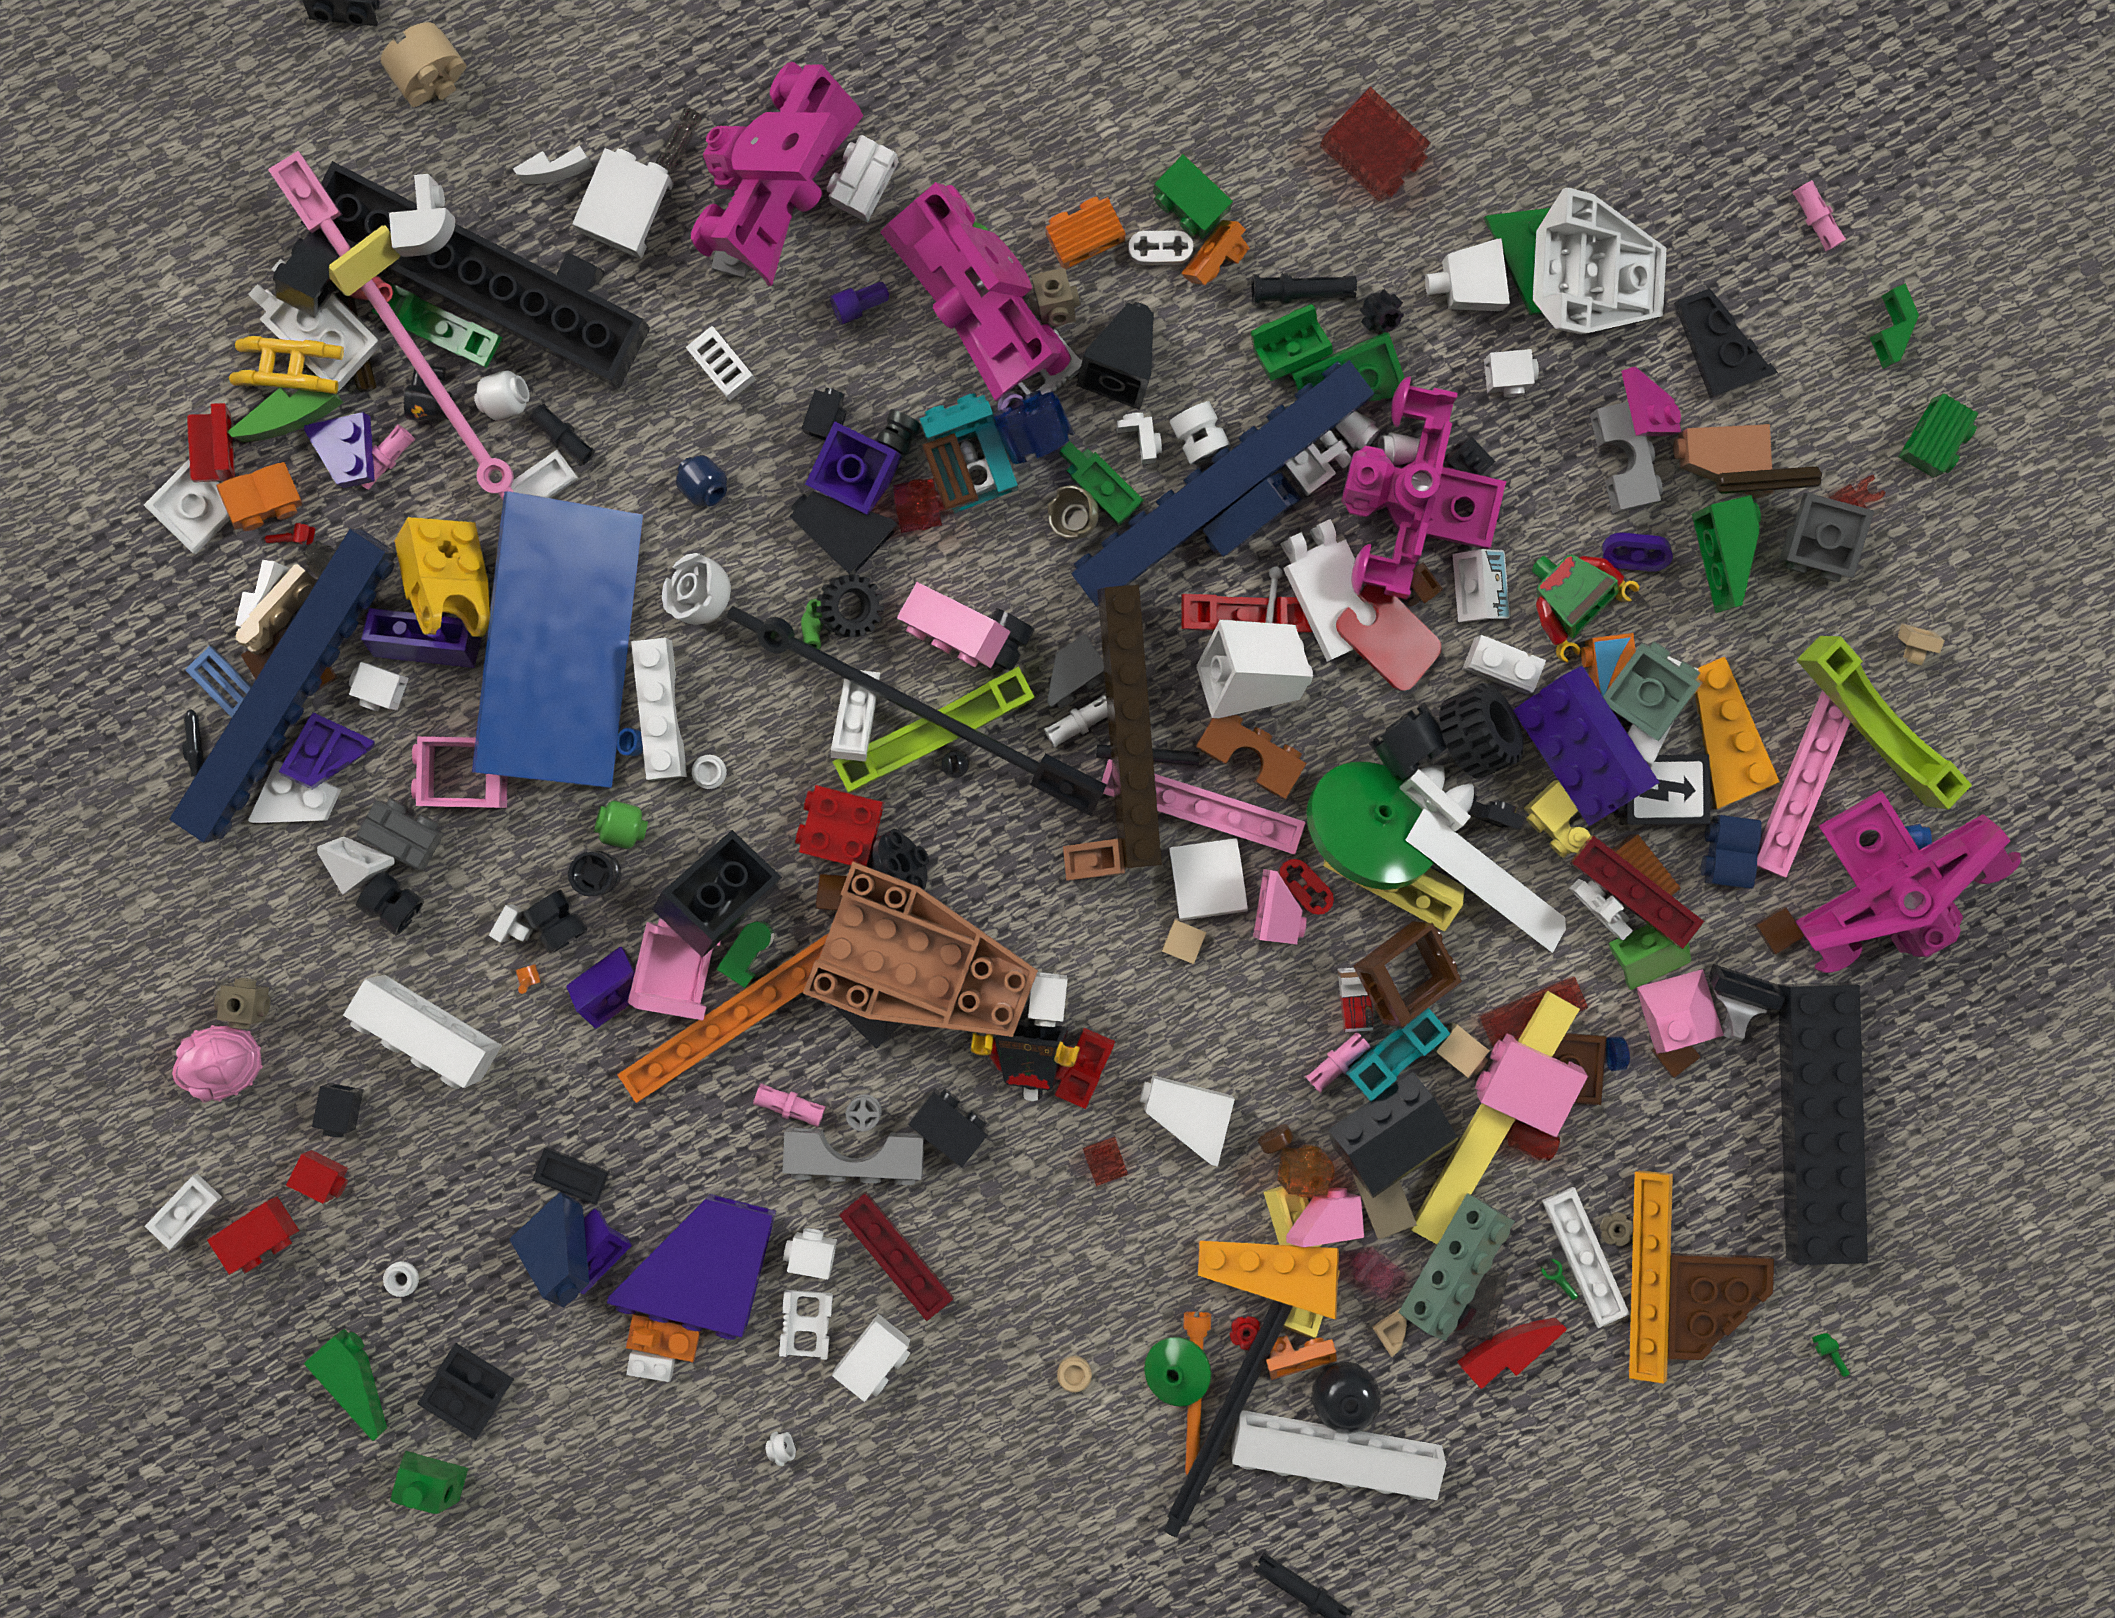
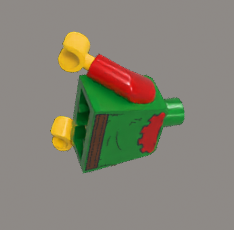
(1574, 595)

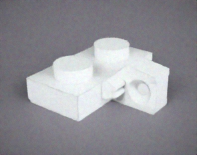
(1606, 910)

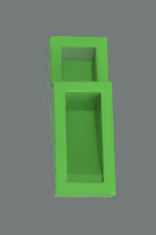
(284, 414)

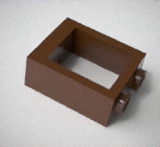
(1381, 988)

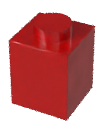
(318, 1177)

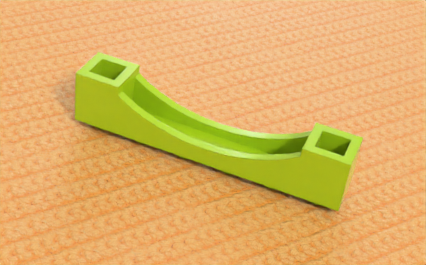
(1843, 680)
(923, 737)

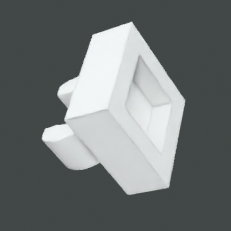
(510, 925)

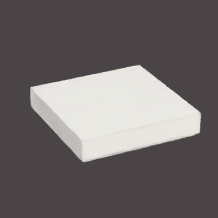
(189, 508)

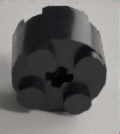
(1409, 741)

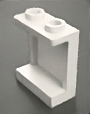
(622, 201)

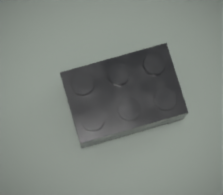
(716, 893)

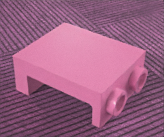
(669, 974)
(1530, 1085)

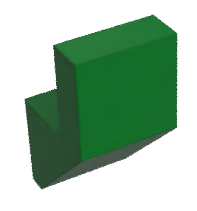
(1892, 342)

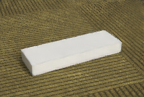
(854, 721)

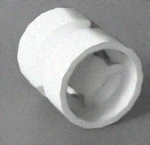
(1194, 422)

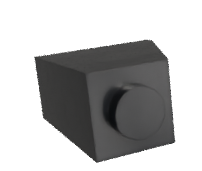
(842, 530)

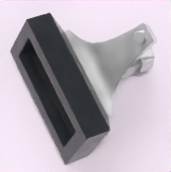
(1743, 998)

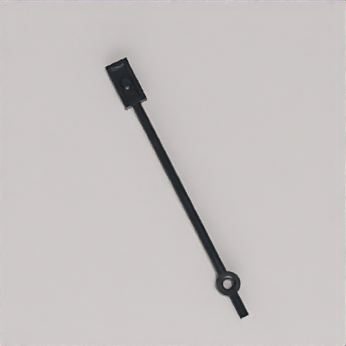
(1049, 775)

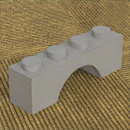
(810, 1154)

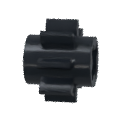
(1381, 312)

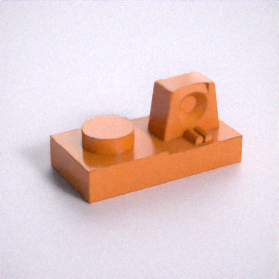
(1222, 244)
(662, 1339)
(1286, 1361)

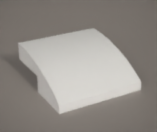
(1208, 879)

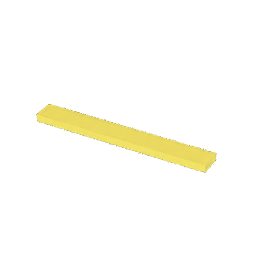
(1487, 1128)

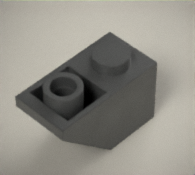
(1074, 668)

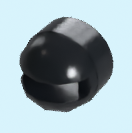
(962, 763)

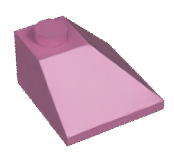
(1278, 912)
(1679, 1011)

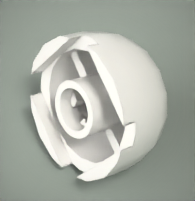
(697, 590)

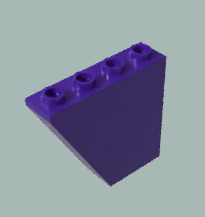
(703, 1269)

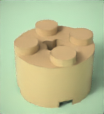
(423, 64)

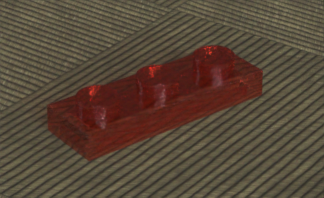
(1515, 1016)

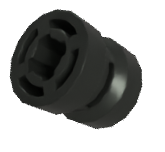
(898, 431)

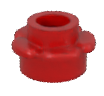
(1241, 1324)

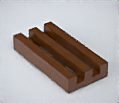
(960, 500)

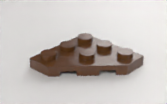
(1712, 1298)

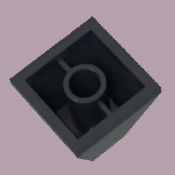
(1121, 357)

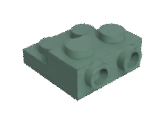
(1652, 689)

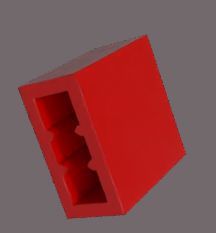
(839, 826)

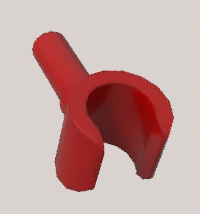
(300, 534)

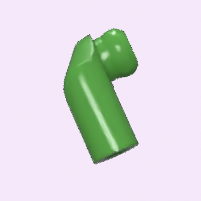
(811, 624)

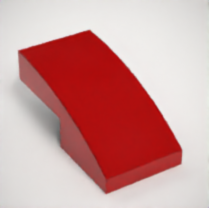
(1085, 1075)

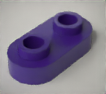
(1635, 551)

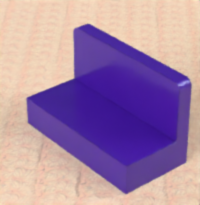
(603, 988)
(602, 1245)

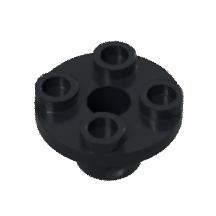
(900, 858)

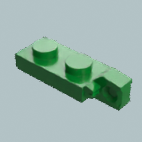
(1102, 482)

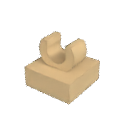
(1918, 642)

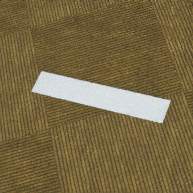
(1487, 880)

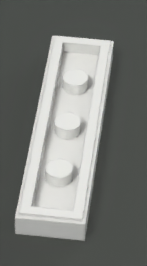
(1585, 1257)

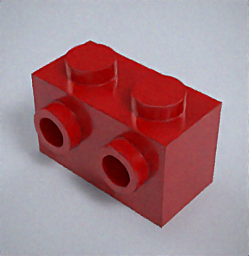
(254, 1235)

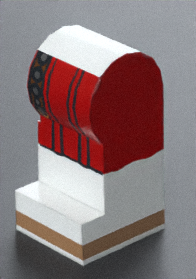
(1355, 1002)

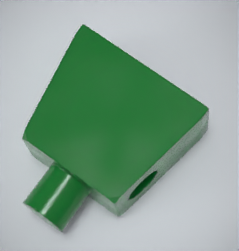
(425, 1481)

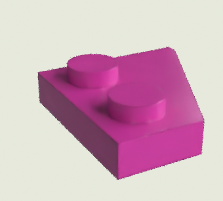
(1650, 406)

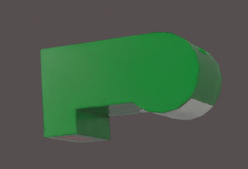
(744, 951)

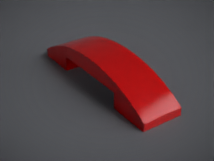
(1204, 611)

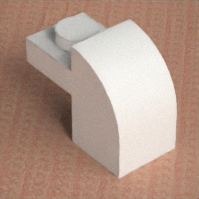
(426, 228)

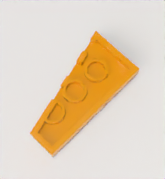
(1730, 737)
(1279, 1272)

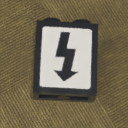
(1679, 796)

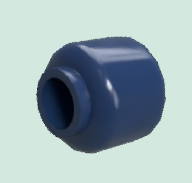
(701, 481)

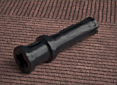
(1288, 288)

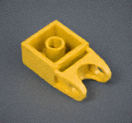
(444, 573)

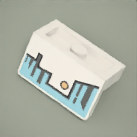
(1481, 585)

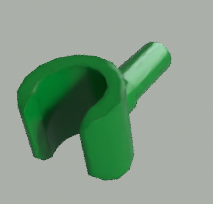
(1560, 1279)
(1830, 1346)

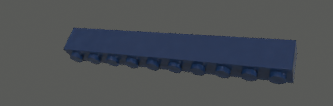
(1225, 482)
(284, 685)

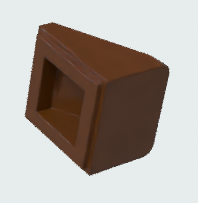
(829, 891)

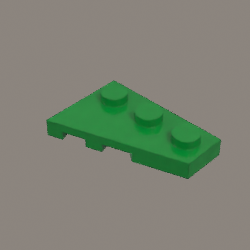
(1519, 246)
(1373, 359)

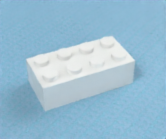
(421, 1031)

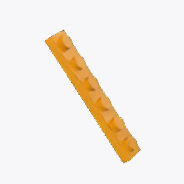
(1650, 1276)

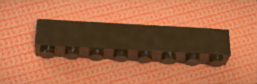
(1129, 725)

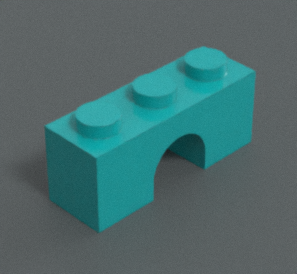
(1395, 1052)

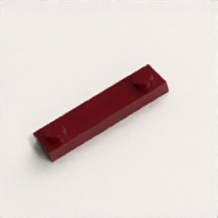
(1637, 892)
(896, 1256)

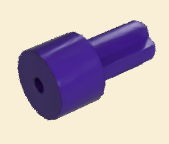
(849, 304)

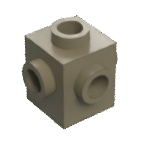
(1054, 298)
(253, 1001)

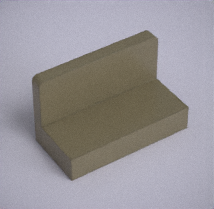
(1387, 1211)

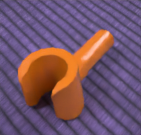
(526, 977)

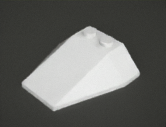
(1595, 267)

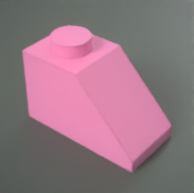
(1328, 1220)

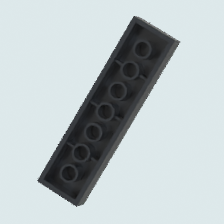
(1823, 1124)

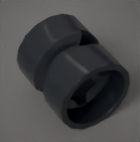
(1018, 637)
(594, 873)
(378, 898)
(555, 921)

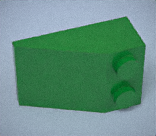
(1727, 544)

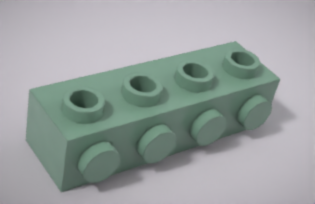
(1456, 1267)

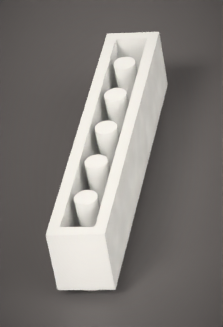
(1349, 1459)

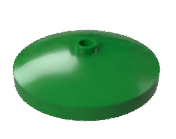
(1363, 825)

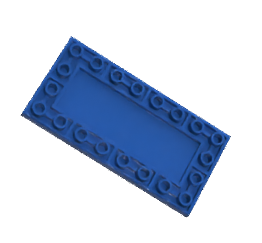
(557, 641)

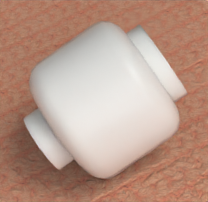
(501, 395)

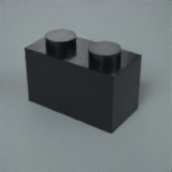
(305, 276)
(949, 1126)

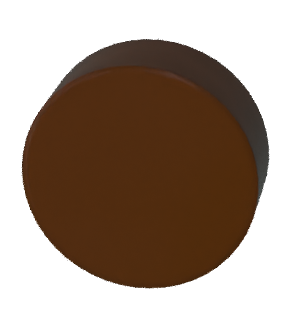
(1276, 1139)

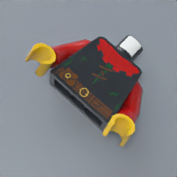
(1030, 1058)

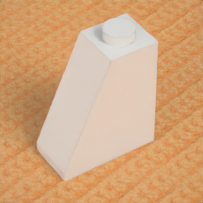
(1190, 1113)

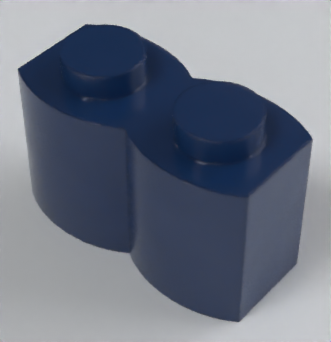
(1731, 851)

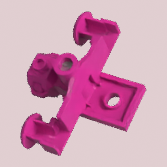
(1418, 495)

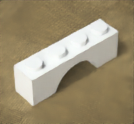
(657, 710)

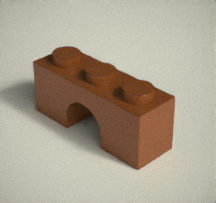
(1278, 766)

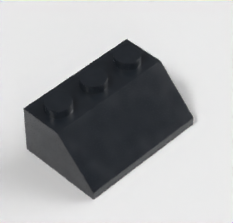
(1392, 1134)

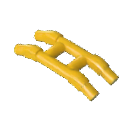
(294, 378)

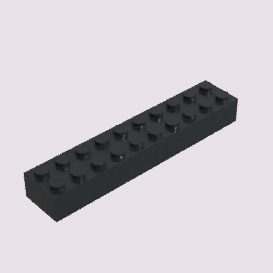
(498, 285)

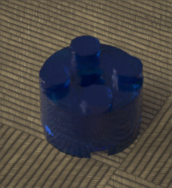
(1033, 427)

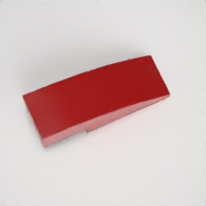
(1510, 1349)

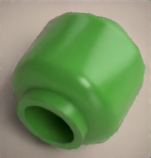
(620, 825)

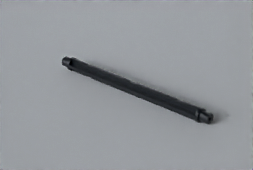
(1227, 1417)

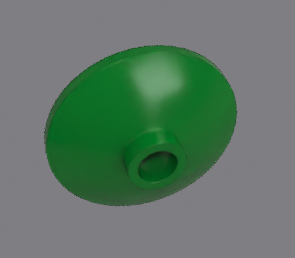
(1189, 1363)

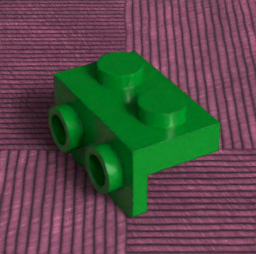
(1290, 342)

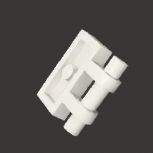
(1312, 468)

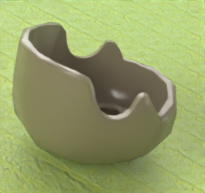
(1084, 517)

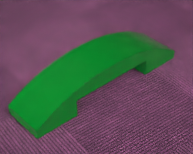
(443, 328)

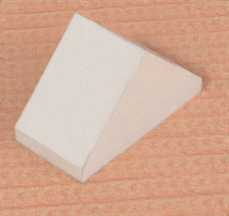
(352, 863)

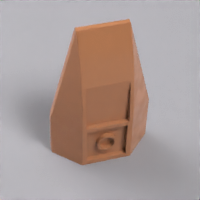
(916, 961)

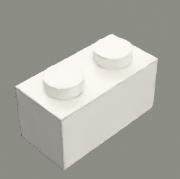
(650, 1366)

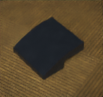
(475, 1377)

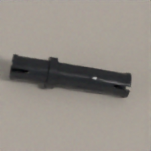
(1314, 1598)

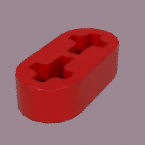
(1312, 881)

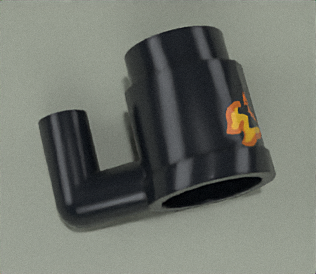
(420, 402)

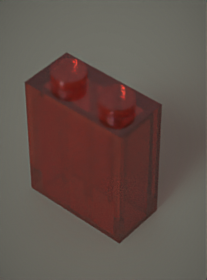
(1376, 145)

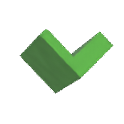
(1647, 956)

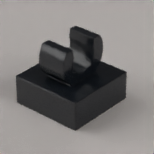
(1471, 458)

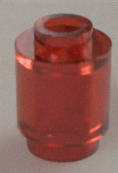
(1532, 1141)

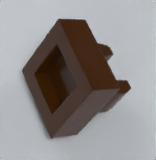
(1424, 585)

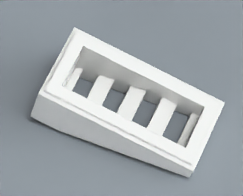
(737, 384)

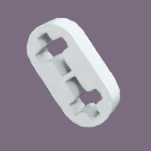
(1160, 239)

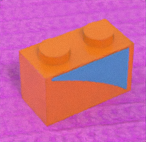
(1607, 658)

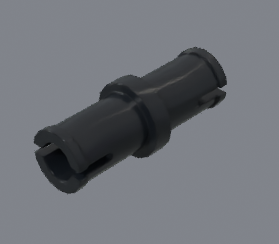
(562, 435)

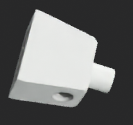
(1473, 278)

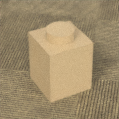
(1462, 1051)

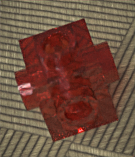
(918, 505)

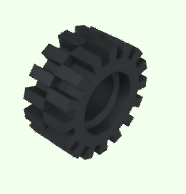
(869, 606)

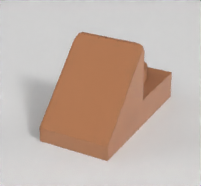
(1094, 859)

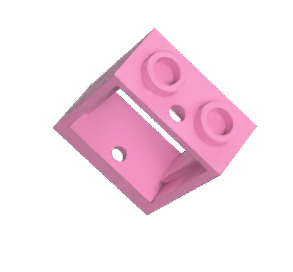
(423, 785)

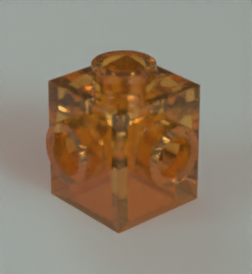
(1305, 1171)

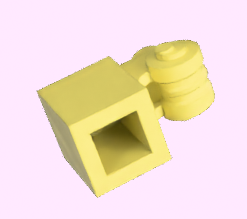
(1552, 813)

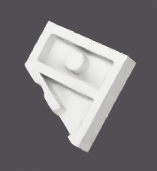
(291, 802)

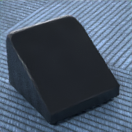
(580, 271)

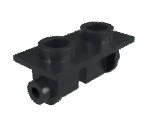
(343, 11)

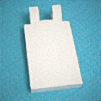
(332, 325)
(1324, 585)

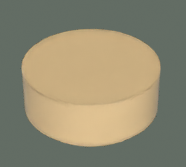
(1074, 1374)

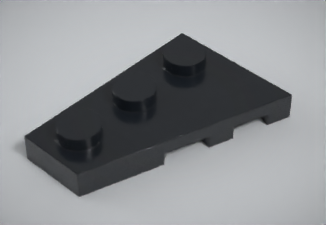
(1719, 346)

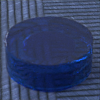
(1617, 1053)

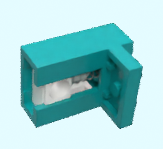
(967, 420)

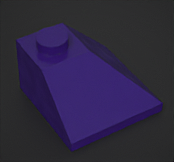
(853, 468)

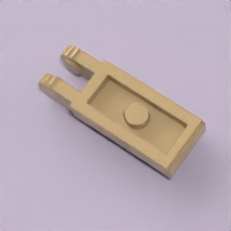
(275, 610)

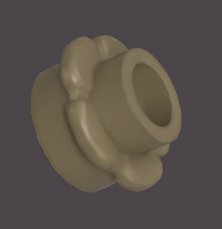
(1610, 1222)

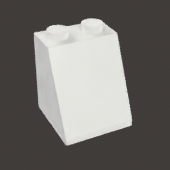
(1252, 667)

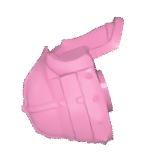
(217, 1062)

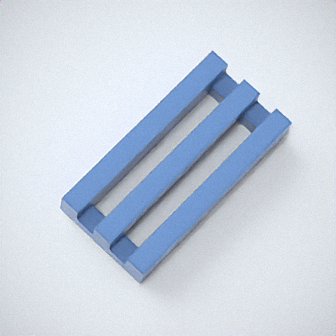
(202, 661)

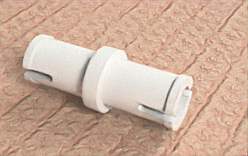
(1077, 721)

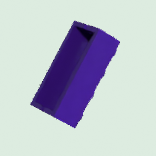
(1585, 745)

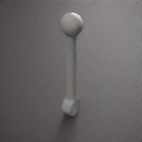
(1275, 573)

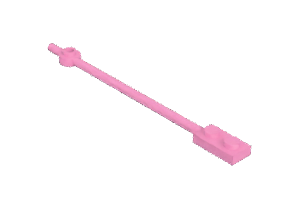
(319, 211)

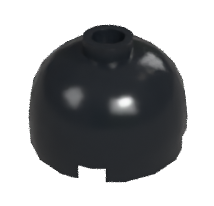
(1346, 1397)

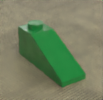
(348, 1377)

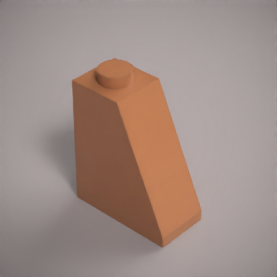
(1725, 450)

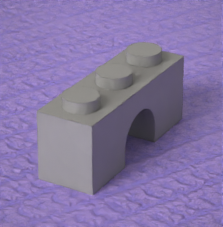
(1638, 484)

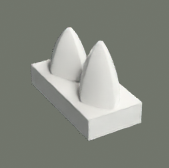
(1426, 791)

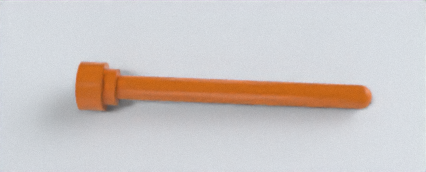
(1197, 1330)

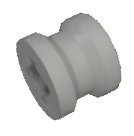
(863, 1119)

